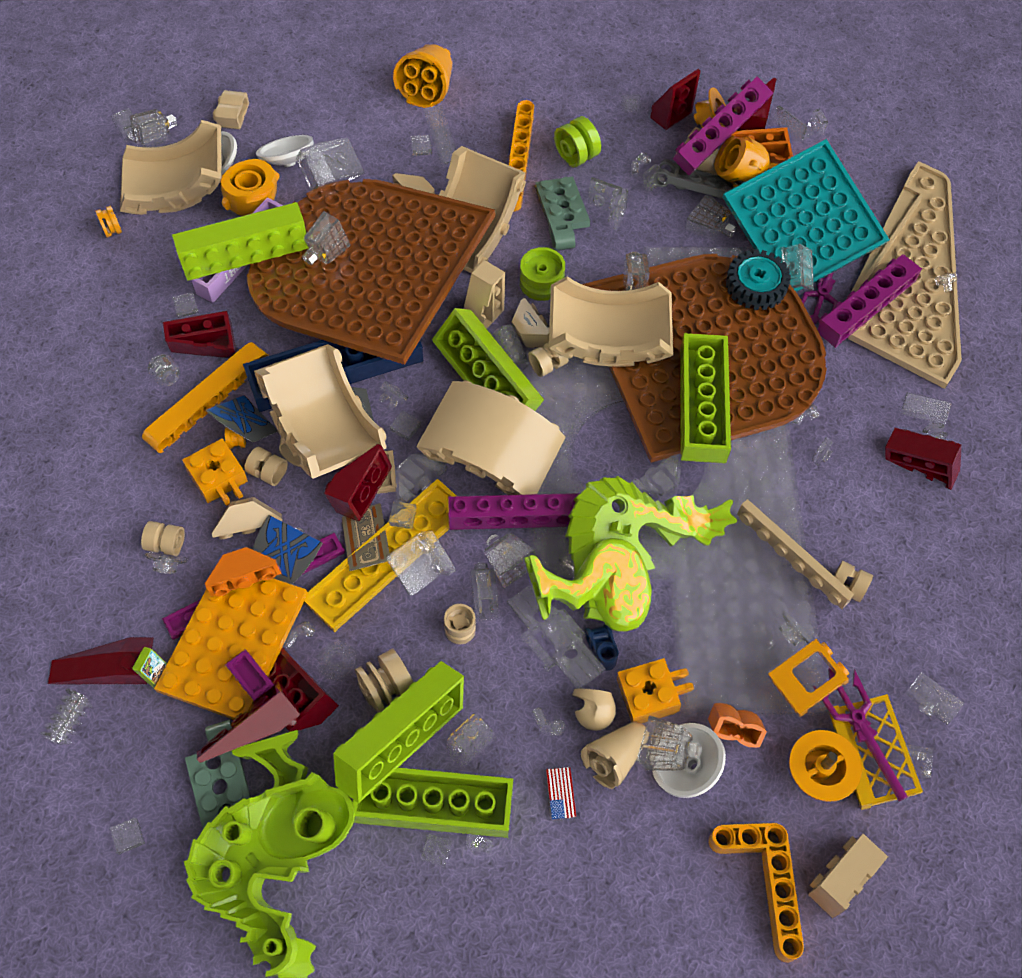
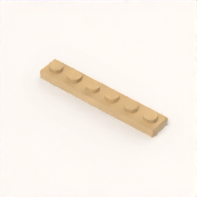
(799, 558)

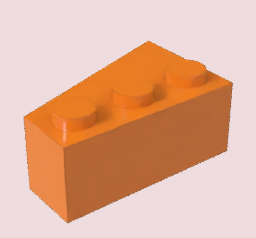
(774, 140)

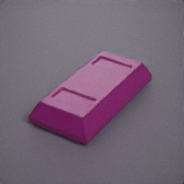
(249, 675)

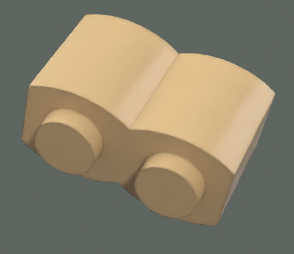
(231, 109)

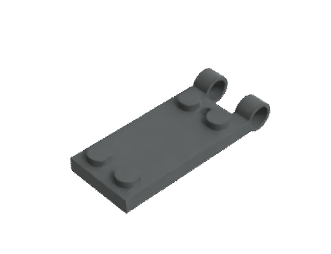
(697, 181)

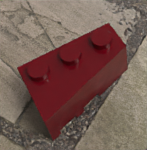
(201, 335)
(926, 454)

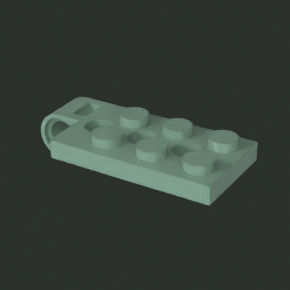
(562, 231)
(203, 779)

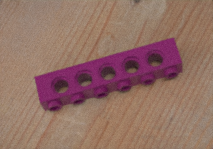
(758, 95)
(868, 300)
(510, 511)

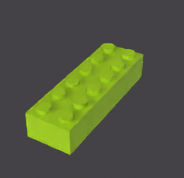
(241, 241)
(481, 359)
(705, 398)
(398, 731)
(439, 803)

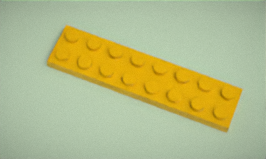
(346, 591)

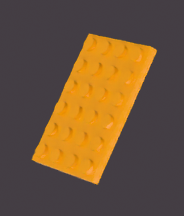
(221, 629)

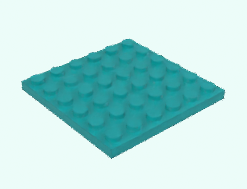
(807, 204)

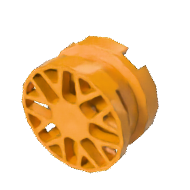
(110, 219)

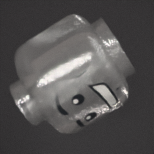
(164, 370)

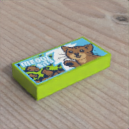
(149, 666)

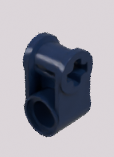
(602, 642)

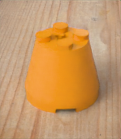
(424, 75)

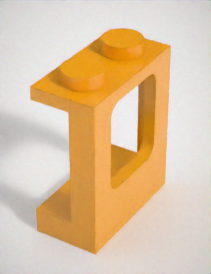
(793, 690)

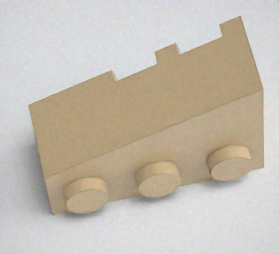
(486, 293)
(846, 875)

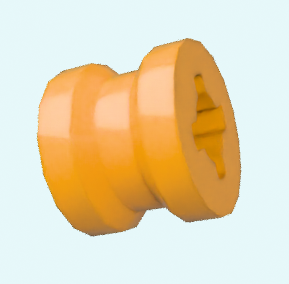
(233, 439)

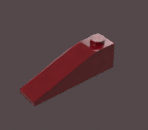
(102, 664)
(310, 698)

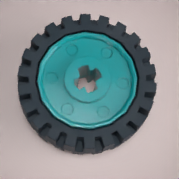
(758, 279)

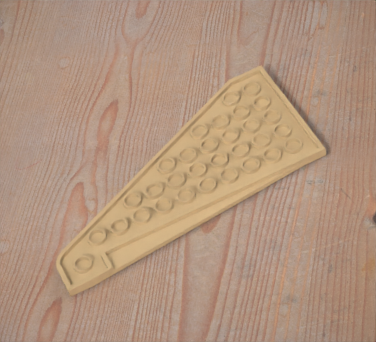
(923, 322)

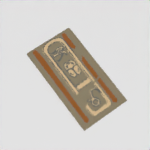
(359, 532)

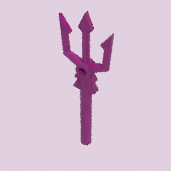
(824, 288)
(864, 731)

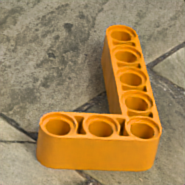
(773, 878)

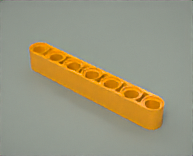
(521, 140)
(204, 396)

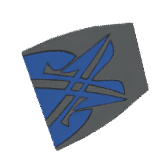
(243, 419)
(288, 547)

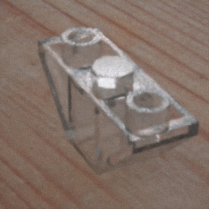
(416, 475)
(662, 480)

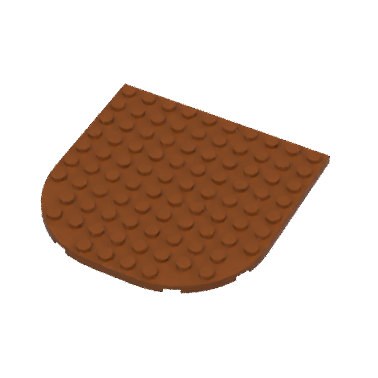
(388, 280)
(772, 355)

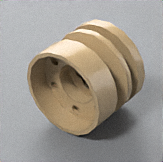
(383, 682)

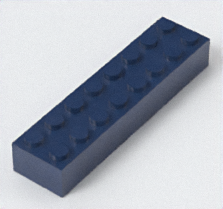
(355, 364)

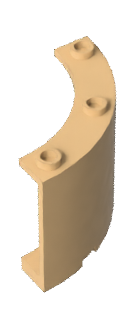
(173, 174)
(487, 184)
(610, 325)
(318, 410)
(492, 437)

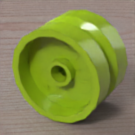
(577, 141)
(540, 270)

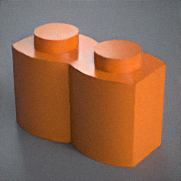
(737, 725)

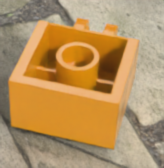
(216, 472)
(653, 677)

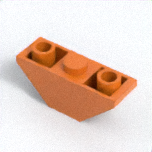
(240, 570)

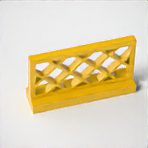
(864, 788)

